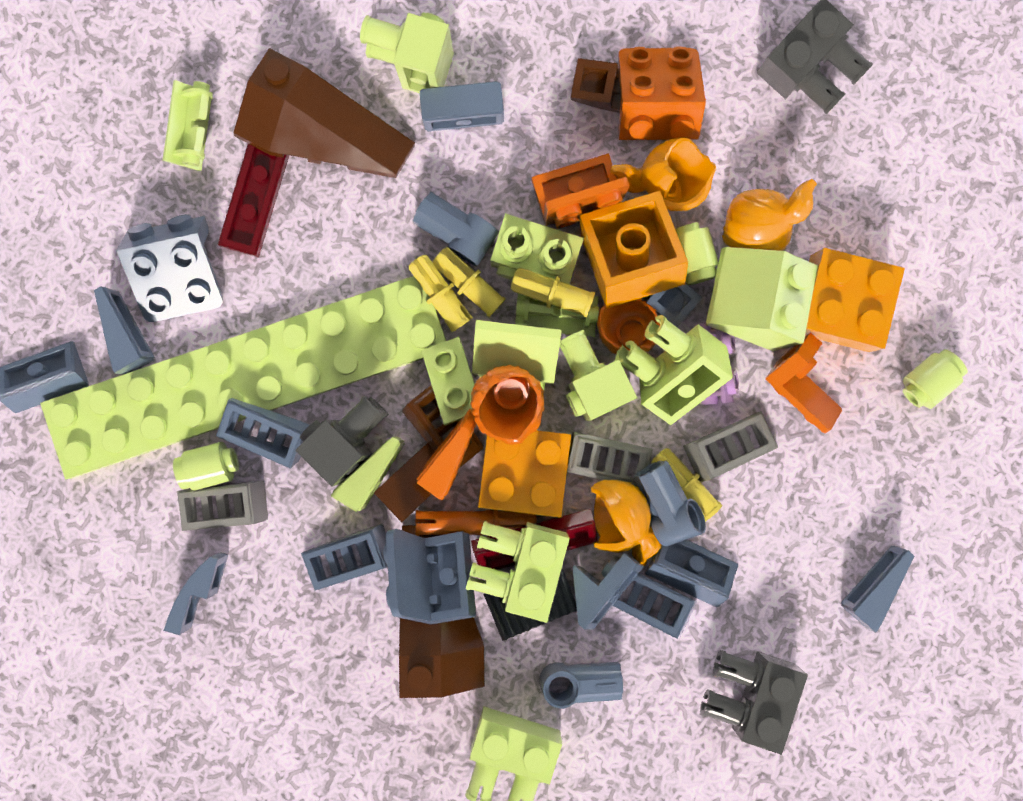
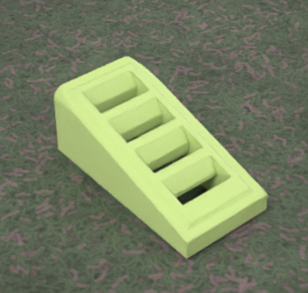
(364, 481)

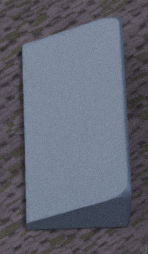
(462, 106)
(41, 377)
(694, 571)

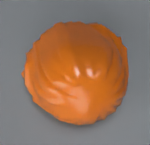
(507, 404)

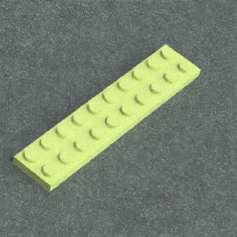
(258, 367)

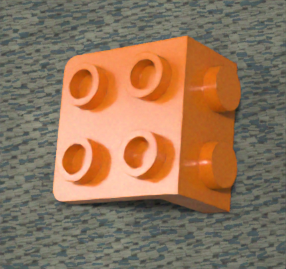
(660, 93)
(578, 190)

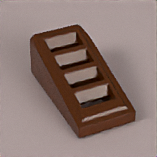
(424, 426)

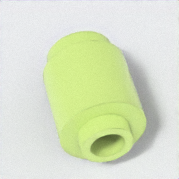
(699, 252)
(934, 379)
(205, 466)

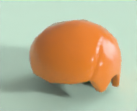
(626, 323)

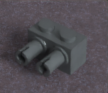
(797, 58)
(338, 446)
(767, 702)

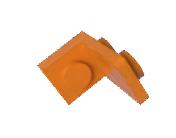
(791, 381)

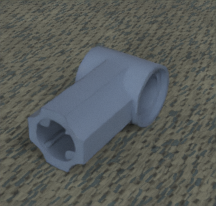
(464, 233)
(673, 515)
(586, 683)

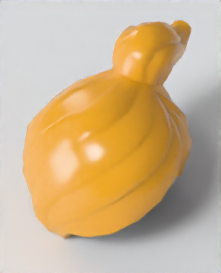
(675, 170)
(766, 217)
(623, 520)

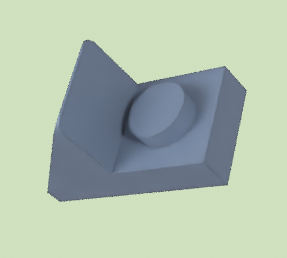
(598, 597)

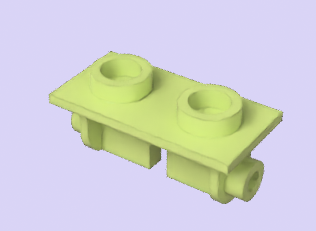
(187, 124)
(536, 314)
(450, 378)

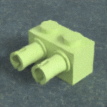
(417, 48)
(534, 249)
(683, 374)
(594, 387)
(538, 565)
(515, 747)

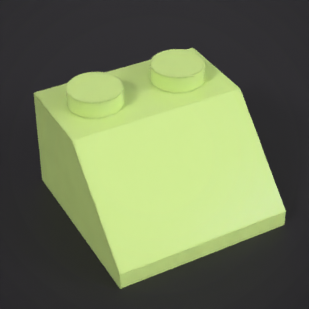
(762, 296)
(516, 345)

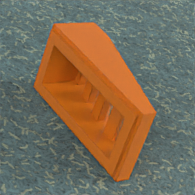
(445, 462)

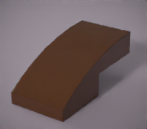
(597, 84)
(401, 491)

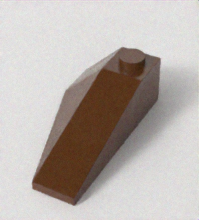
(306, 117)
(439, 656)

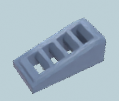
(123, 338)
(273, 451)
(376, 540)
(877, 589)
(681, 618)

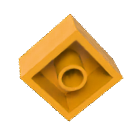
(633, 249)
(853, 300)
(526, 475)

